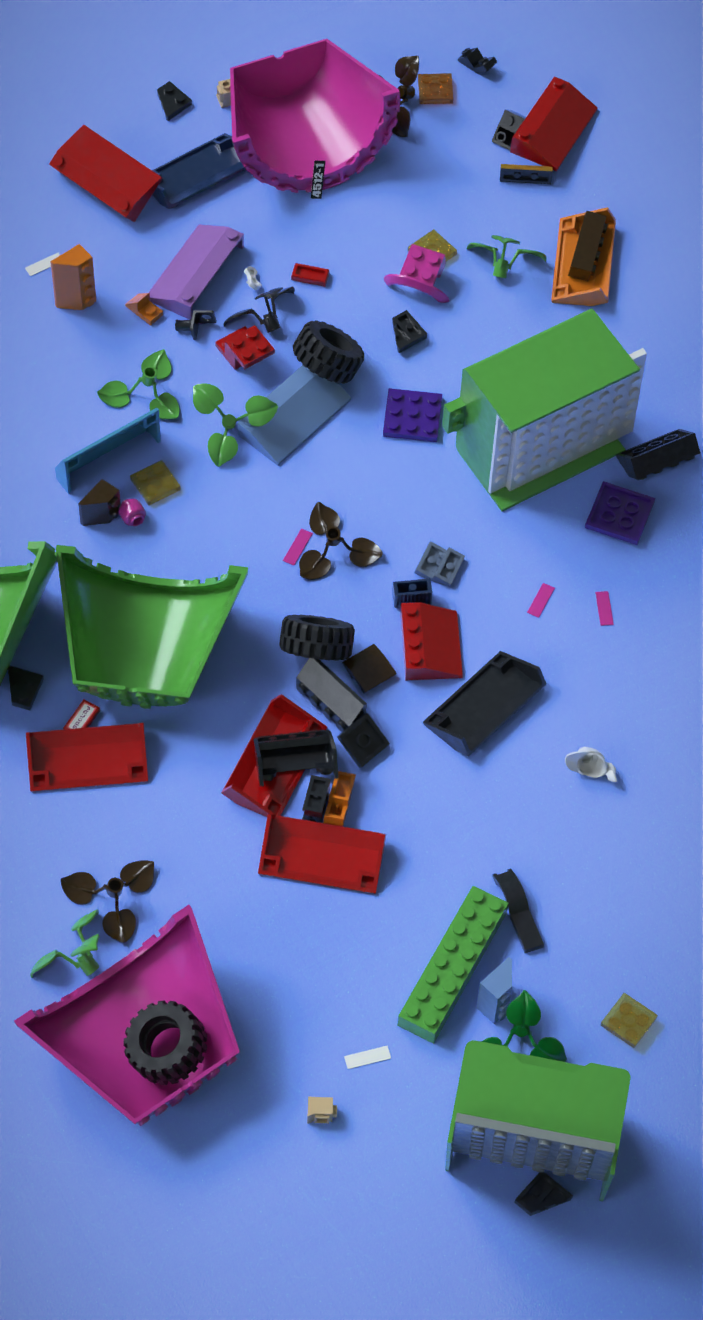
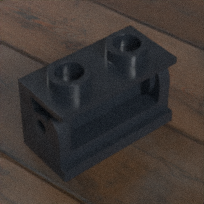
(316, 798)

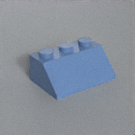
(496, 992)

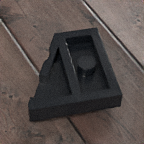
(407, 331)
(24, 687)
(542, 1195)

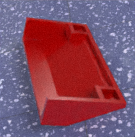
(553, 124)
(106, 172)
(86, 757)
(243, 784)
(322, 853)

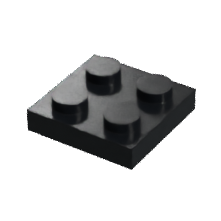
(363, 740)

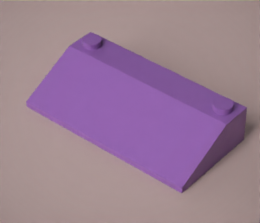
(194, 268)

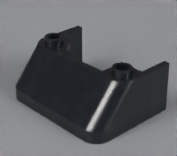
(295, 752)

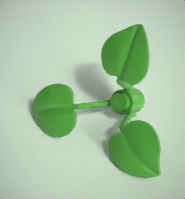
(501, 266)
(153, 367)
(223, 447)
(85, 959)

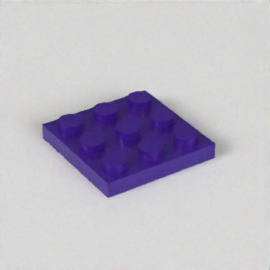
(412, 415)
(620, 513)

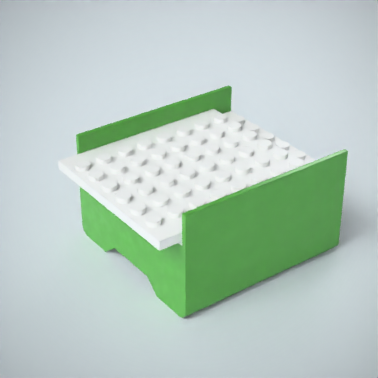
(546, 408)

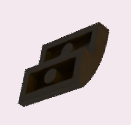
(369, 668)

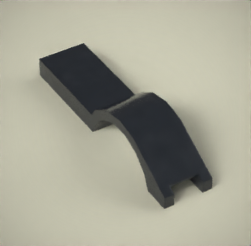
(519, 911)

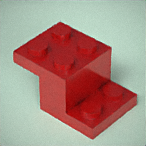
(245, 347)

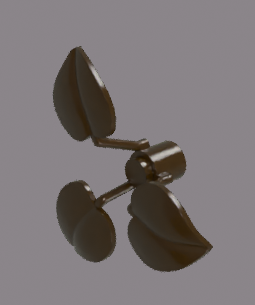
(407, 70)
(326, 520)
(118, 924)

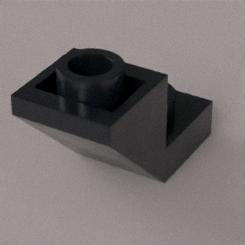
(475, 61)

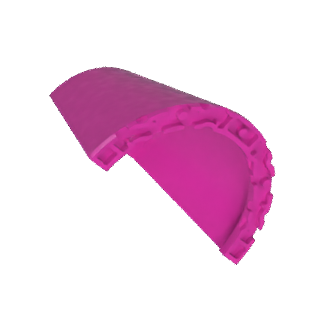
(307, 109)
(90, 1023)

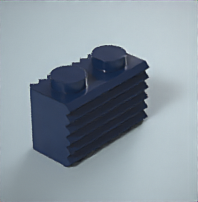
(412, 592)

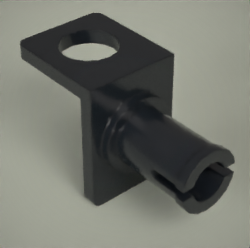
(193, 324)

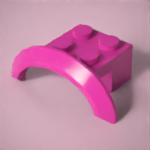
(420, 272)

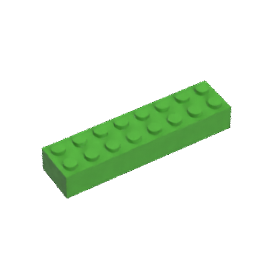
(452, 964)

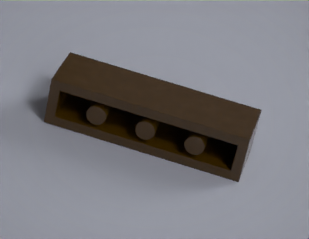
(587, 246)

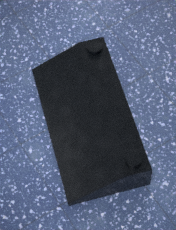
(485, 702)

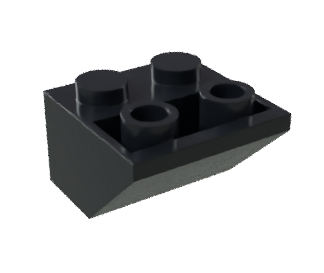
(507, 128)

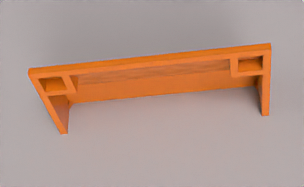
(577, 291)

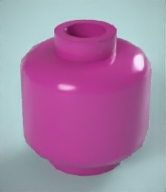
(132, 512)

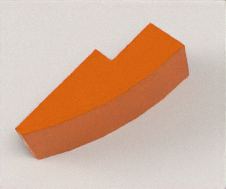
(339, 799)

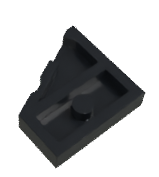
(172, 100)

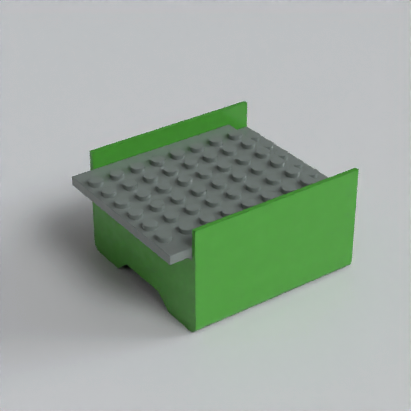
(538, 1113)

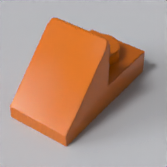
(144, 308)

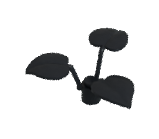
(270, 319)

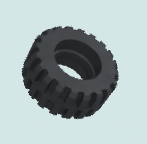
(328, 352)
(317, 637)
(149, 1025)

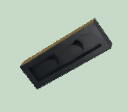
(526, 174)

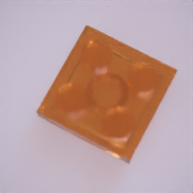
(435, 88)

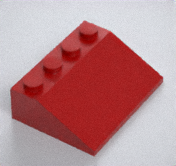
(430, 642)

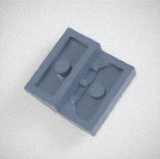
(439, 564)

